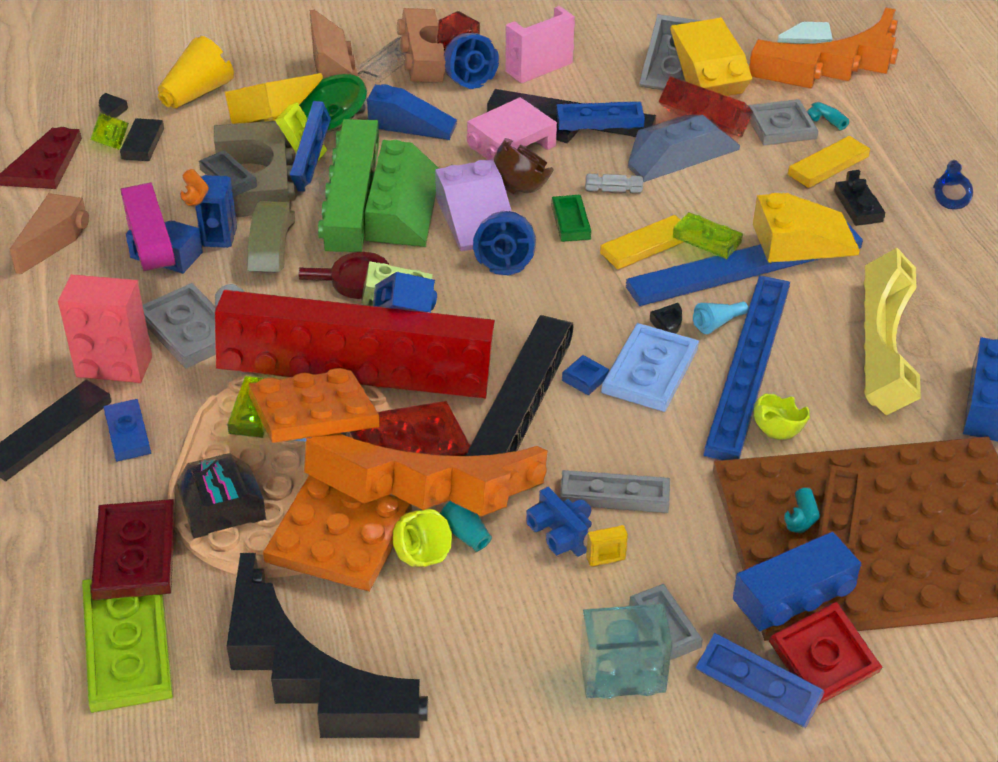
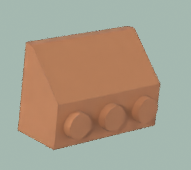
(330, 49)

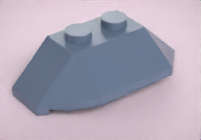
(678, 145)

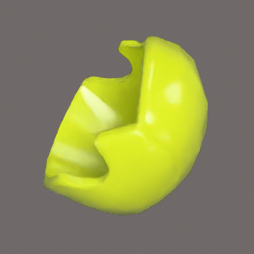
(779, 416)
(422, 538)

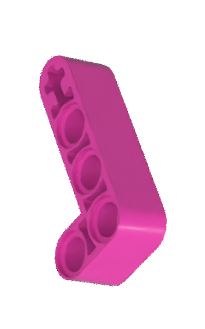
(147, 226)

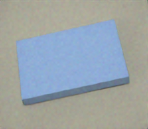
(650, 367)

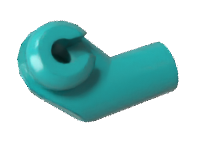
(829, 113)
(805, 514)

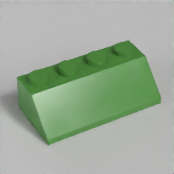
(401, 196)

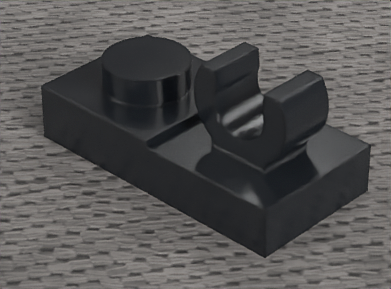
(859, 200)

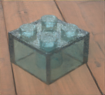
(625, 651)

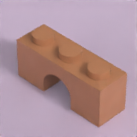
(418, 41)

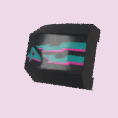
(220, 494)

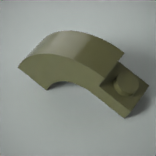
(268, 236)

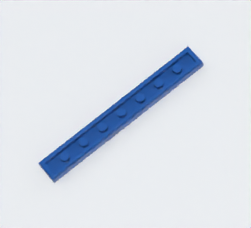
(707, 274)
(747, 370)

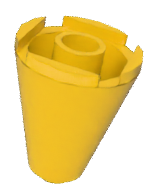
(195, 73)

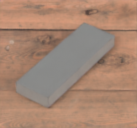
(616, 491)

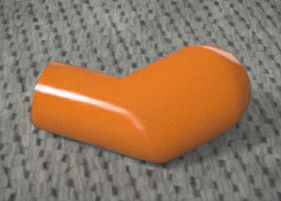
(196, 188)

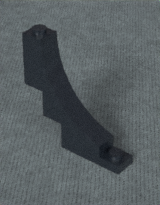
(348, 699)

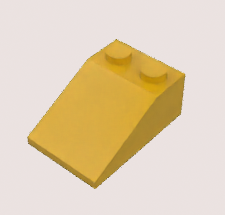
(711, 56)
(269, 98)
(800, 229)

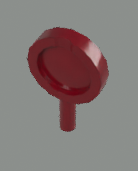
(346, 274)

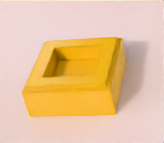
(606, 545)

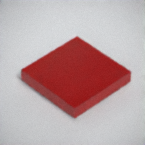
(826, 651)

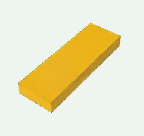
(828, 161)
(641, 243)

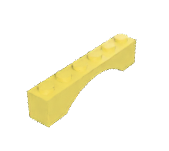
(888, 376)

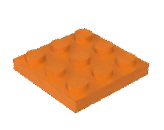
(312, 405)
(336, 535)

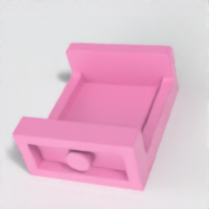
(540, 46)
(514, 121)

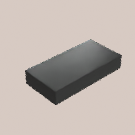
(225, 165)

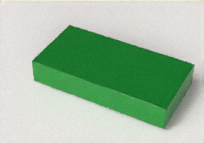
(571, 218)

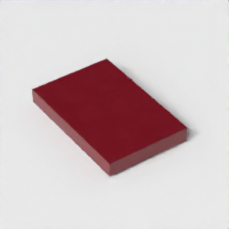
(133, 549)

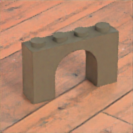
(263, 145)

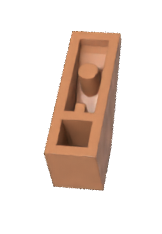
(49, 230)

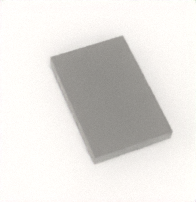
(183, 324)

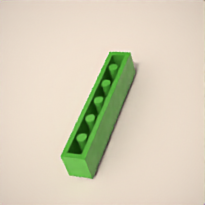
(349, 186)

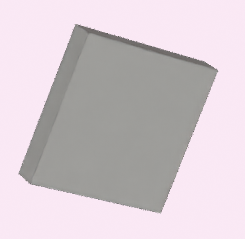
(782, 122)

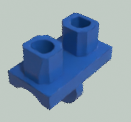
(566, 519)

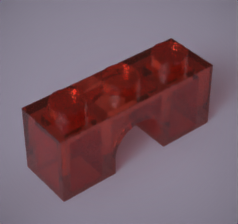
(689, 99)

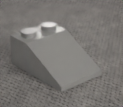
(662, 54)

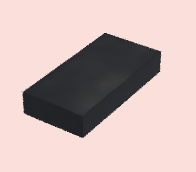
(142, 139)

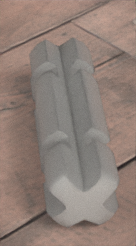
(614, 183)

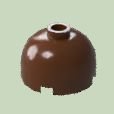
(521, 168)

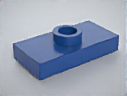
(127, 430)

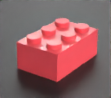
(105, 328)

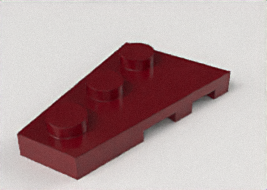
(44, 161)

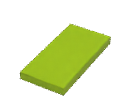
(125, 650)

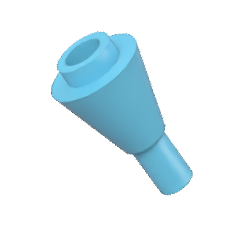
(711, 316)

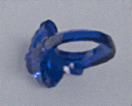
(951, 177)

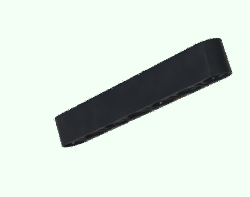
(524, 388)

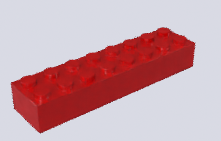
(373, 342)

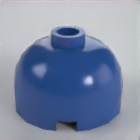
(471, 60)
(504, 242)

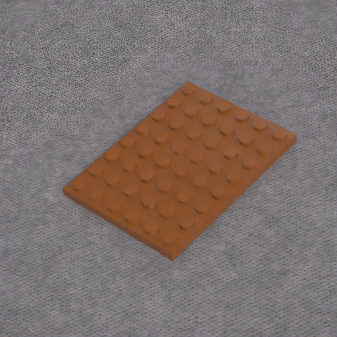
(921, 532)

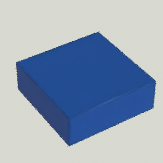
(585, 375)

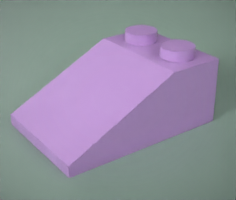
(469, 196)

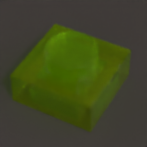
(109, 131)

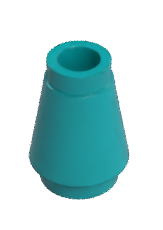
(466, 526)

